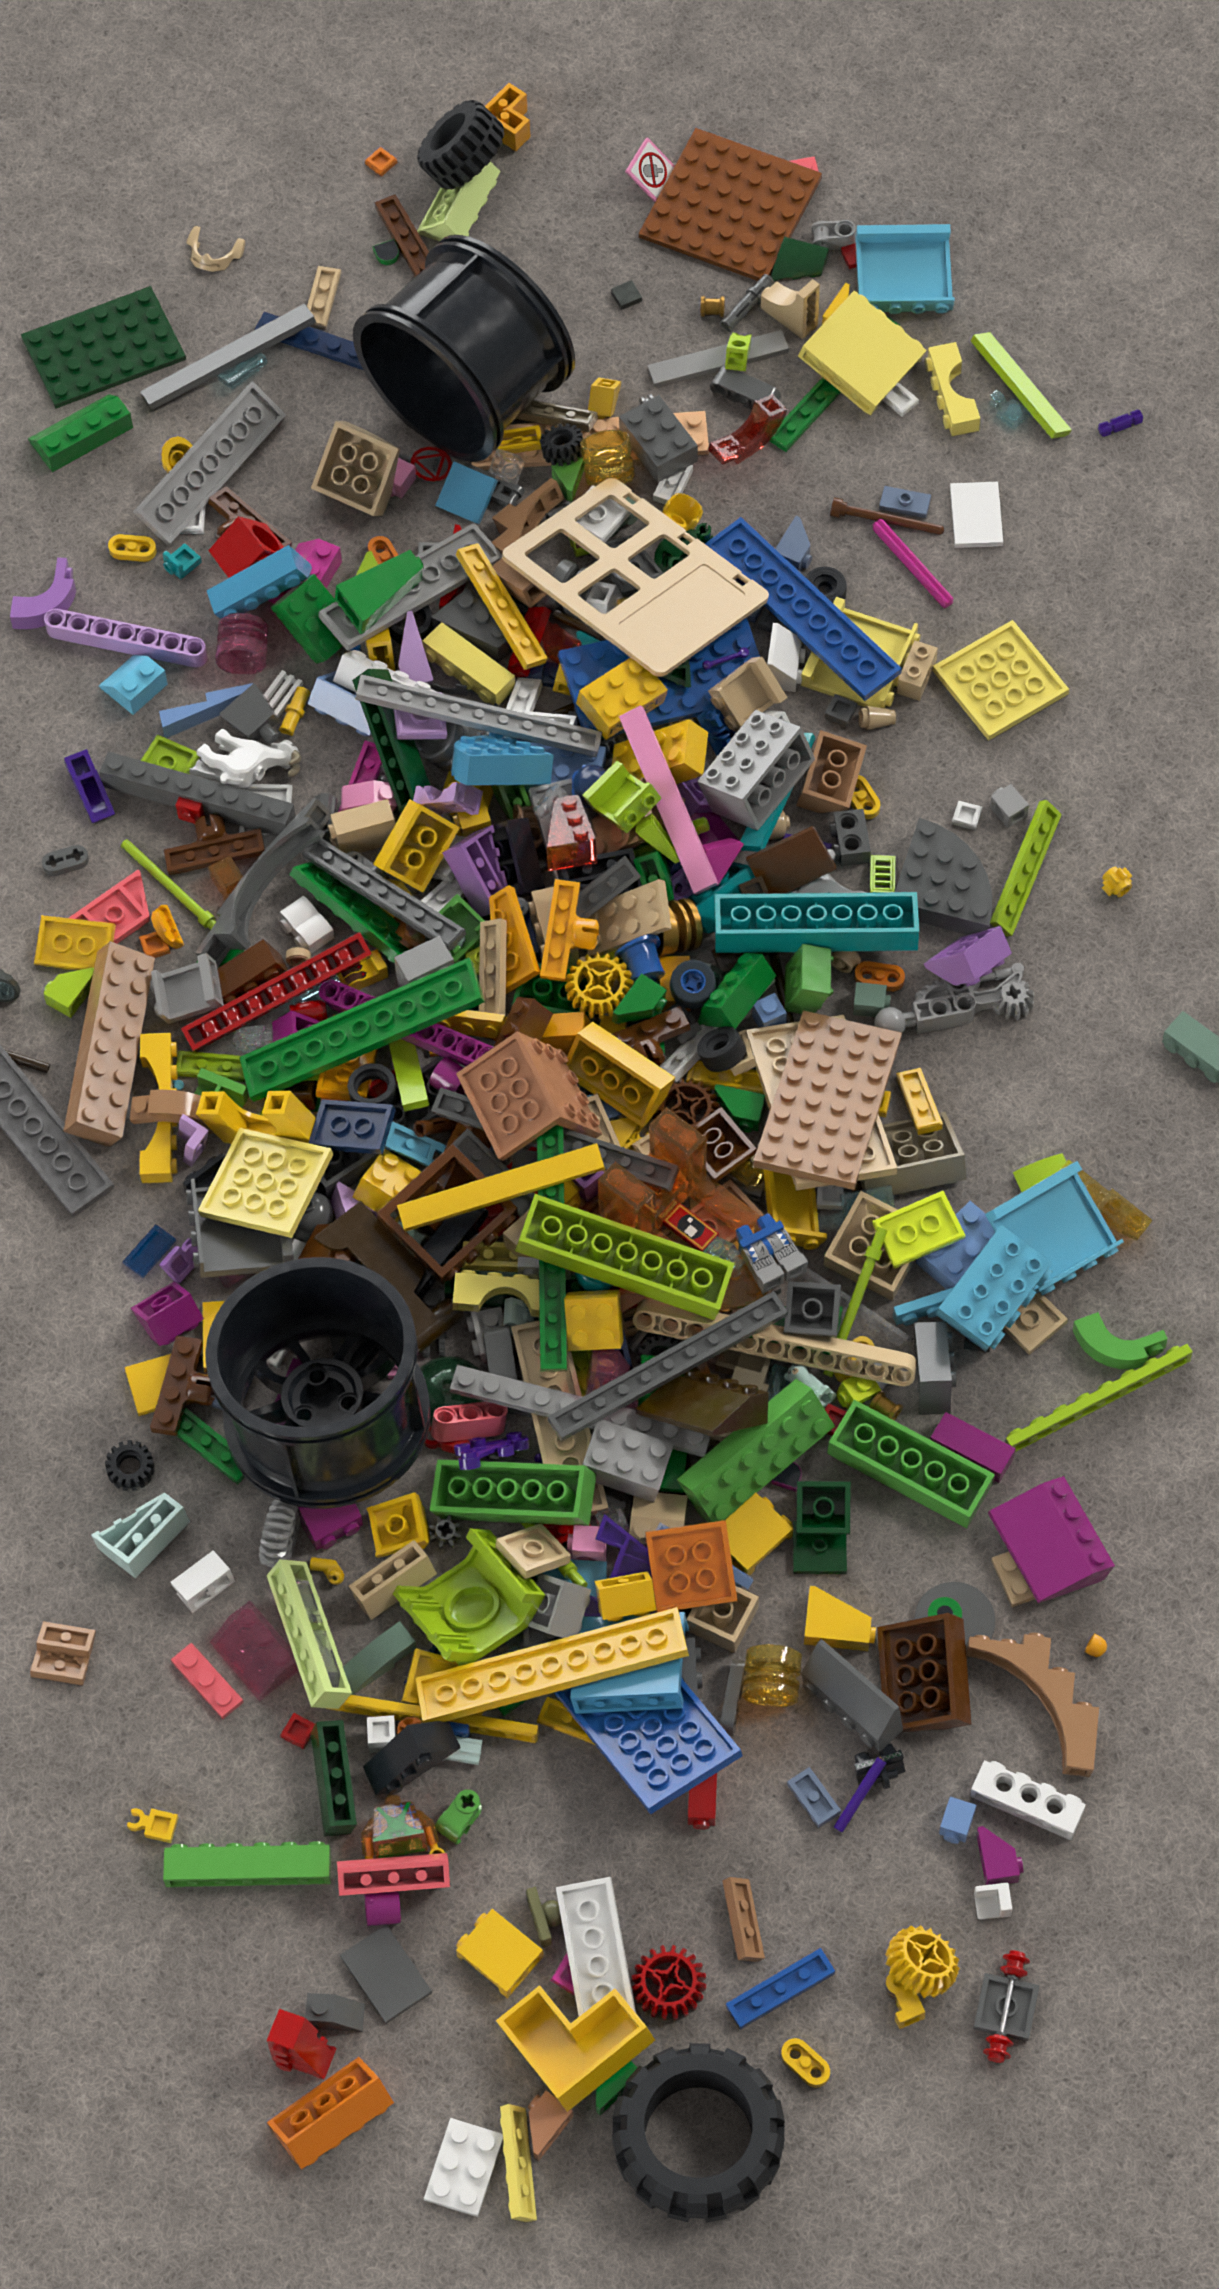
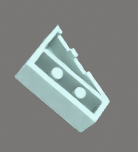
(143, 1535)

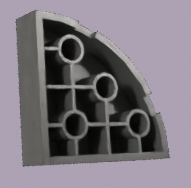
(947, 879)

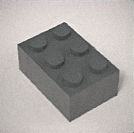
(659, 438)

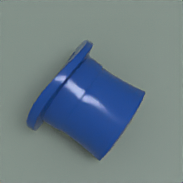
(642, 957)

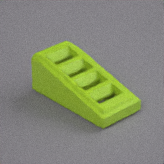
(654, 834)
(880, 858)

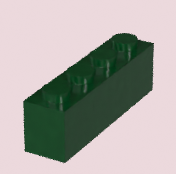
(333, 1778)

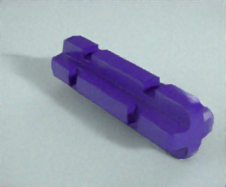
(1120, 423)

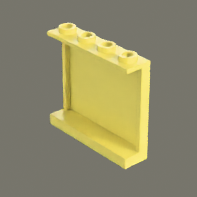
(861, 352)
(891, 638)

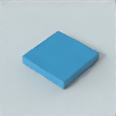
(466, 492)

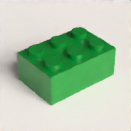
(300, 615)

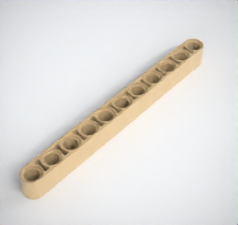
(786, 1349)

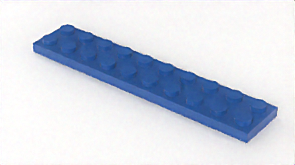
(807, 611)

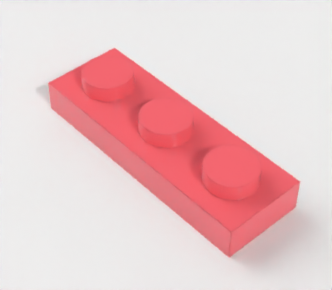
(207, 1680)

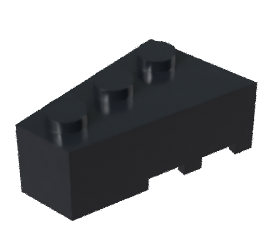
(410, 1755)

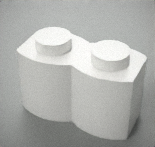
(306, 925)

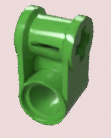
(457, 1819)

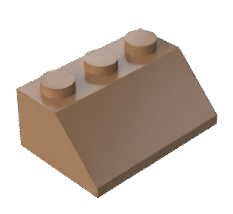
(832, 775)

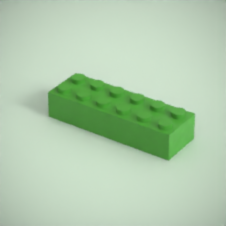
(756, 1454)
(910, 1464)
(514, 1493)

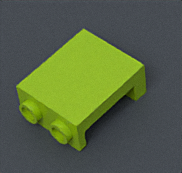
(621, 797)

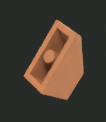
(546, 2122)

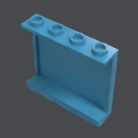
(636, 1690)

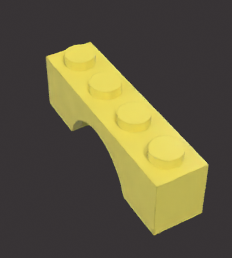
(960, 412)
(474, 1290)

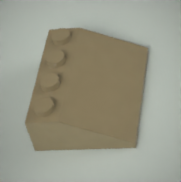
(921, 1159)

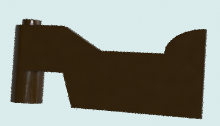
(380, 1251)

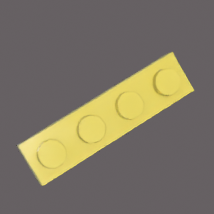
(518, 2163)

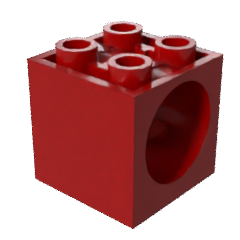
(244, 545)

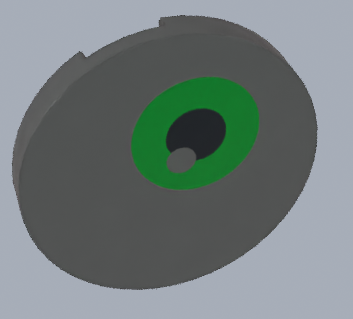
(962, 1601)

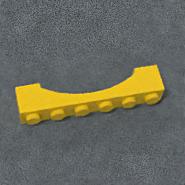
(157, 1159)

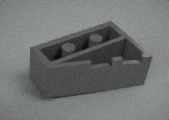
(474, 623)
(934, 1367)

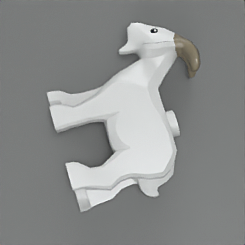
(246, 760)

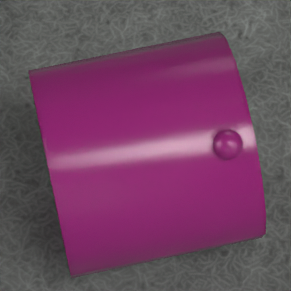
(445, 1076)
(382, 1908)

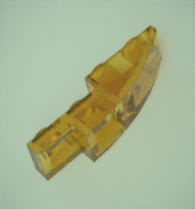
(1114, 1208)

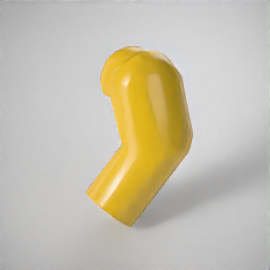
(330, 1568)

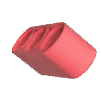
(468, 1421)

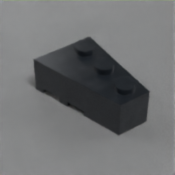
(589, 872)

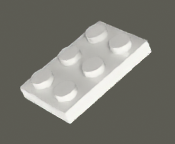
(464, 2167)

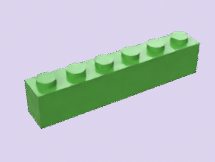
(247, 1864)

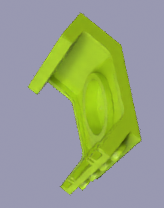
(473, 1603)

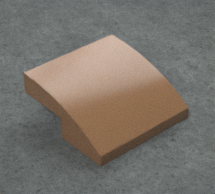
(62, 1653)

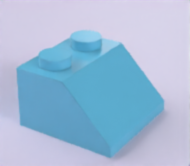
(135, 682)

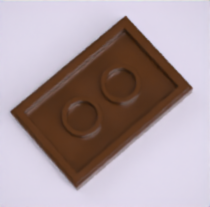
(792, 861)

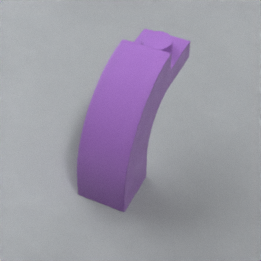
(30, 611)

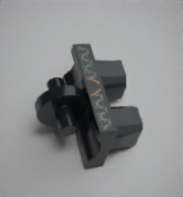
(893, 1766)

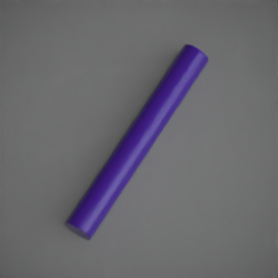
(860, 1794)

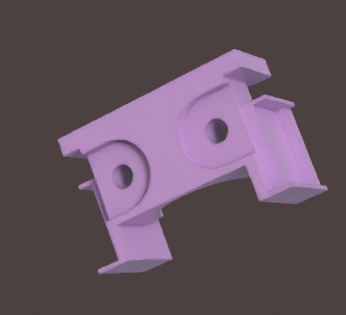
(452, 799)

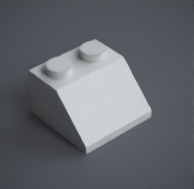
(785, 657)

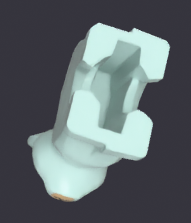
(822, 1391)

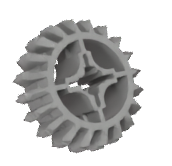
(279, 1533)

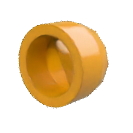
(1097, 1646)

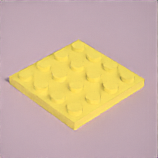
(1000, 680)
(265, 1182)

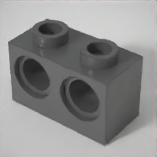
(855, 837)

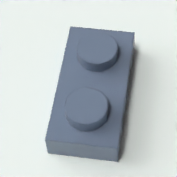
(813, 1797)

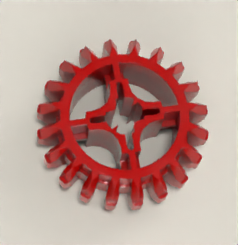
(659, 1976)

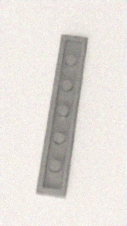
(713, 359)

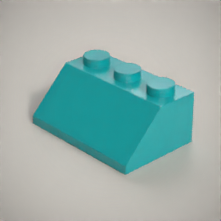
(705, 901)

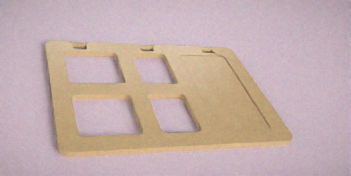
(669, 614)

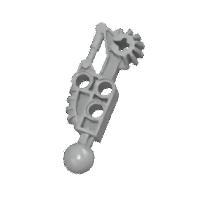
(948, 1000)

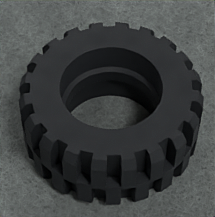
(460, 144)

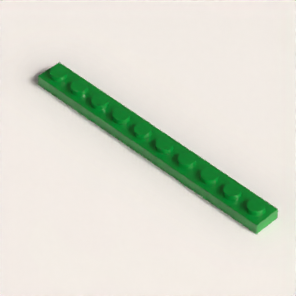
(552, 1277)

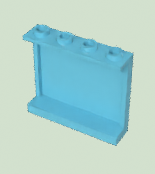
(905, 267)
(1059, 1223)

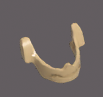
(206, 262)

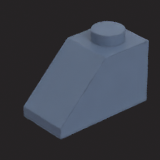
(795, 545)

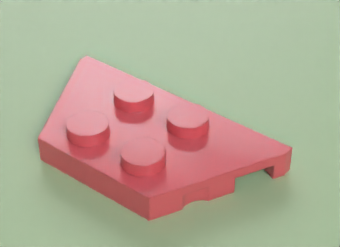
(122, 905)

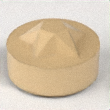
(297, 956)

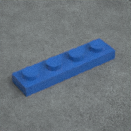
(780, 1988)

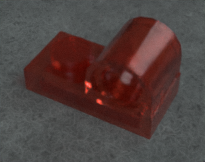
(557, 639)

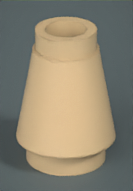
(875, 717)

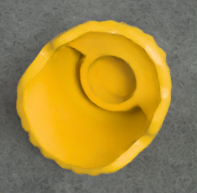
(683, 510)

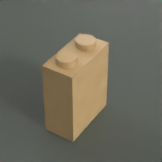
(362, 827)

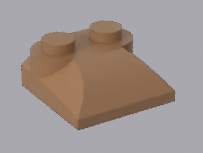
(611, 838)

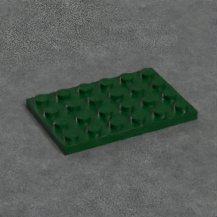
(103, 347)

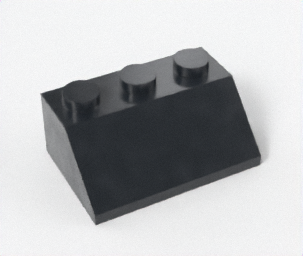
(518, 856)

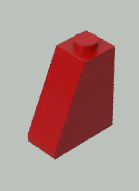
(703, 1804)

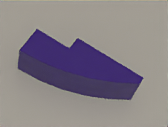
(89, 786)

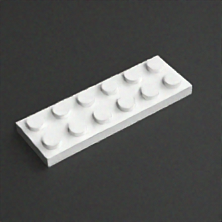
(594, 1942)

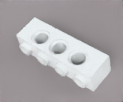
(1062, 1824)

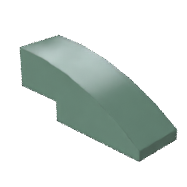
(378, 1657)

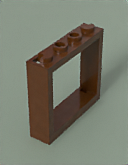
(416, 1188)

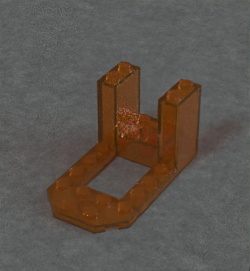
(644, 1207)

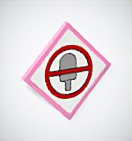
(650, 169)

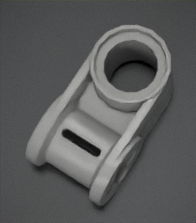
(834, 233)

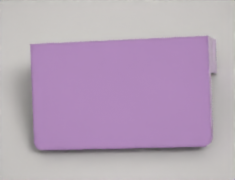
(195, 1136)

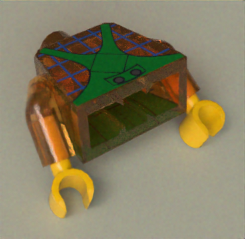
(398, 1831)

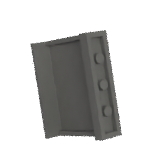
(231, 1248)

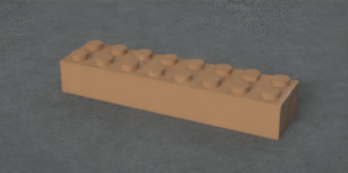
(109, 1044)

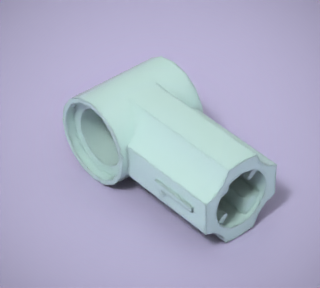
(469, 1751)

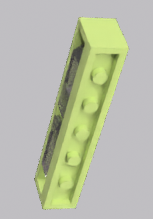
(309, 1634)

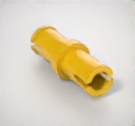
(294, 711)

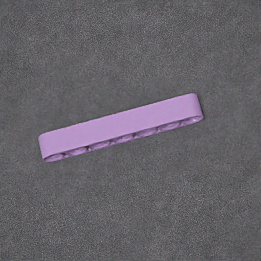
(117, 630)

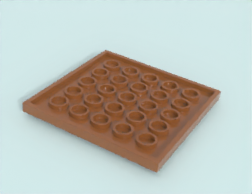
(730, 205)

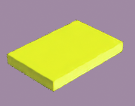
(919, 1229)

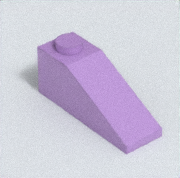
(412, 654)

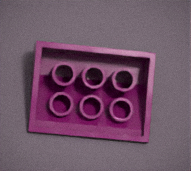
(1052, 1540)

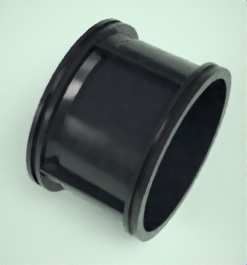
(464, 347)
(339, 1451)

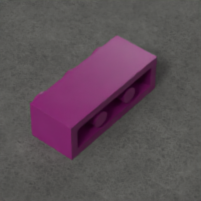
(974, 1445)

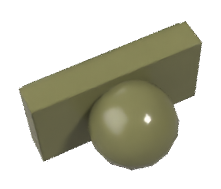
(543, 1915)

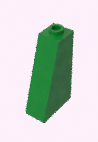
(377, 590)

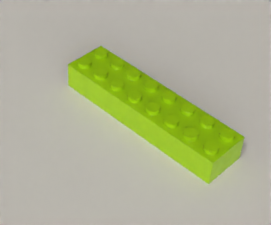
(624, 1257)

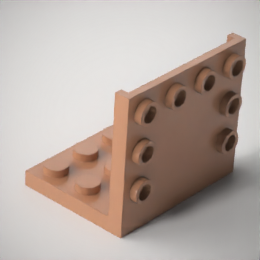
(524, 1092)

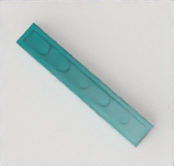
(757, 840)

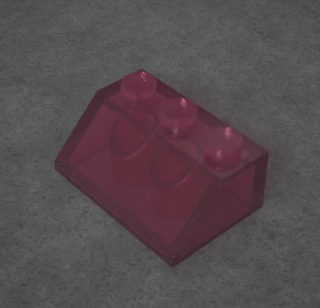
(255, 1651)

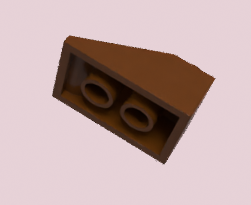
(725, 1144)

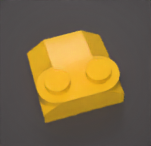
(398, 1524)

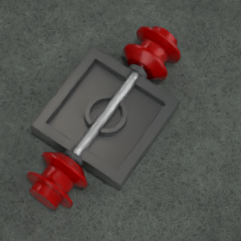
(1006, 2007)

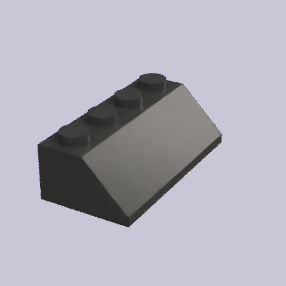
(851, 1697)

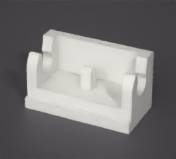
(203, 1581)

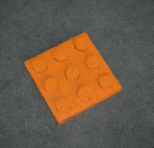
(691, 1566)

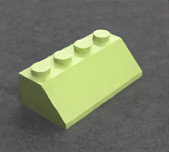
(457, 209)

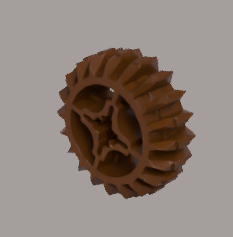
(701, 1100)

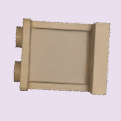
(746, 690)

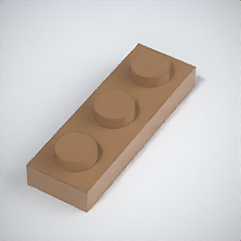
(743, 1919)

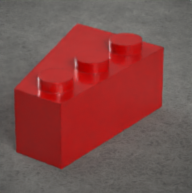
(296, 2045)

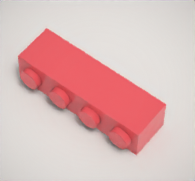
(393, 1874)

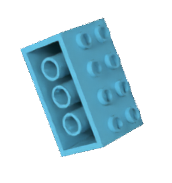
(995, 1289)

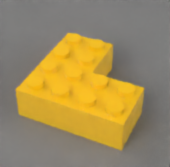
(682, 746)
(578, 2054)

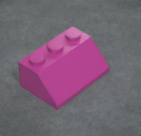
(324, 559)

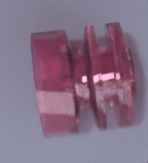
(241, 644)

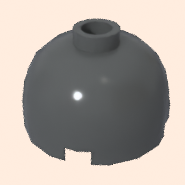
(318, 1212)

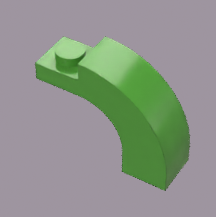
(1113, 1351)

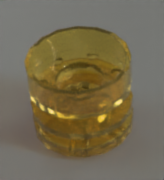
(607, 456)
(772, 1675)

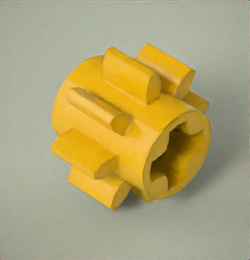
(1117, 881)

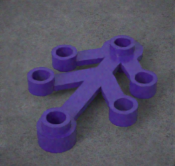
(479, 1448)

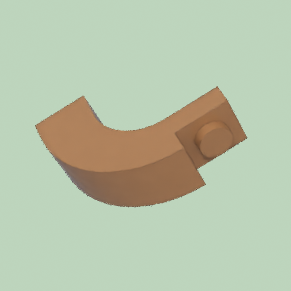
(166, 1107)

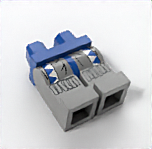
(770, 1253)

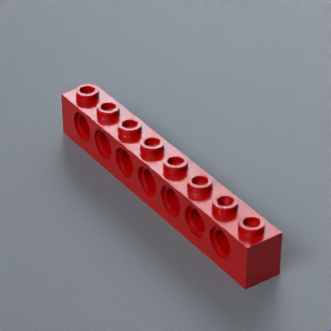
(276, 992)

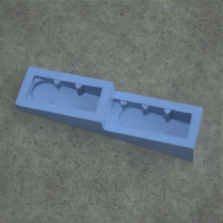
(184, 717)

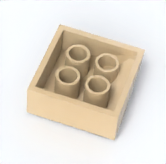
(357, 469)
(851, 1243)

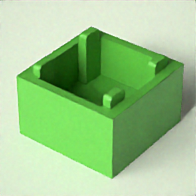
(464, 916)
(808, 979)

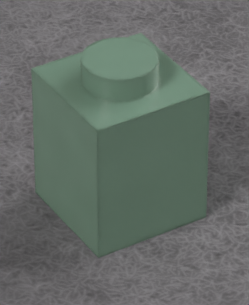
(870, 999)

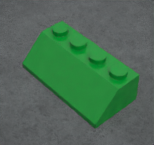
(82, 432)

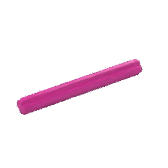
(913, 564)

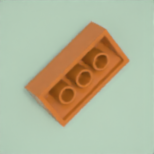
(330, 2112)

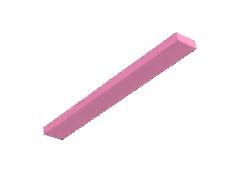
(671, 805)

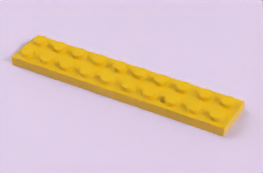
(552, 1666)

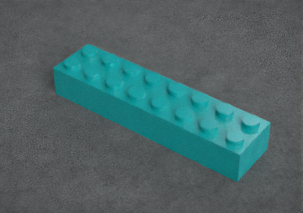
(817, 919)

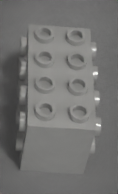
(756, 769)

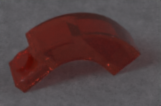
(753, 434)

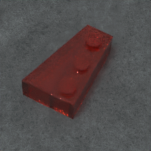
(570, 835)

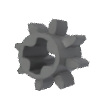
(441, 1524)

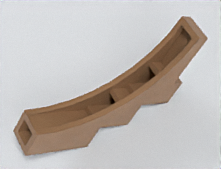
(1054, 1687)

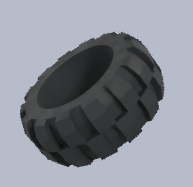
(690, 2196)

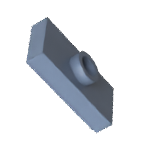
(905, 502)

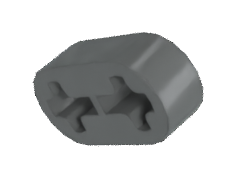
(65, 860)

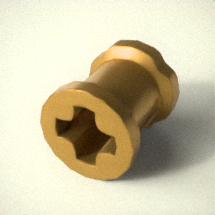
(712, 306)
(885, 1406)

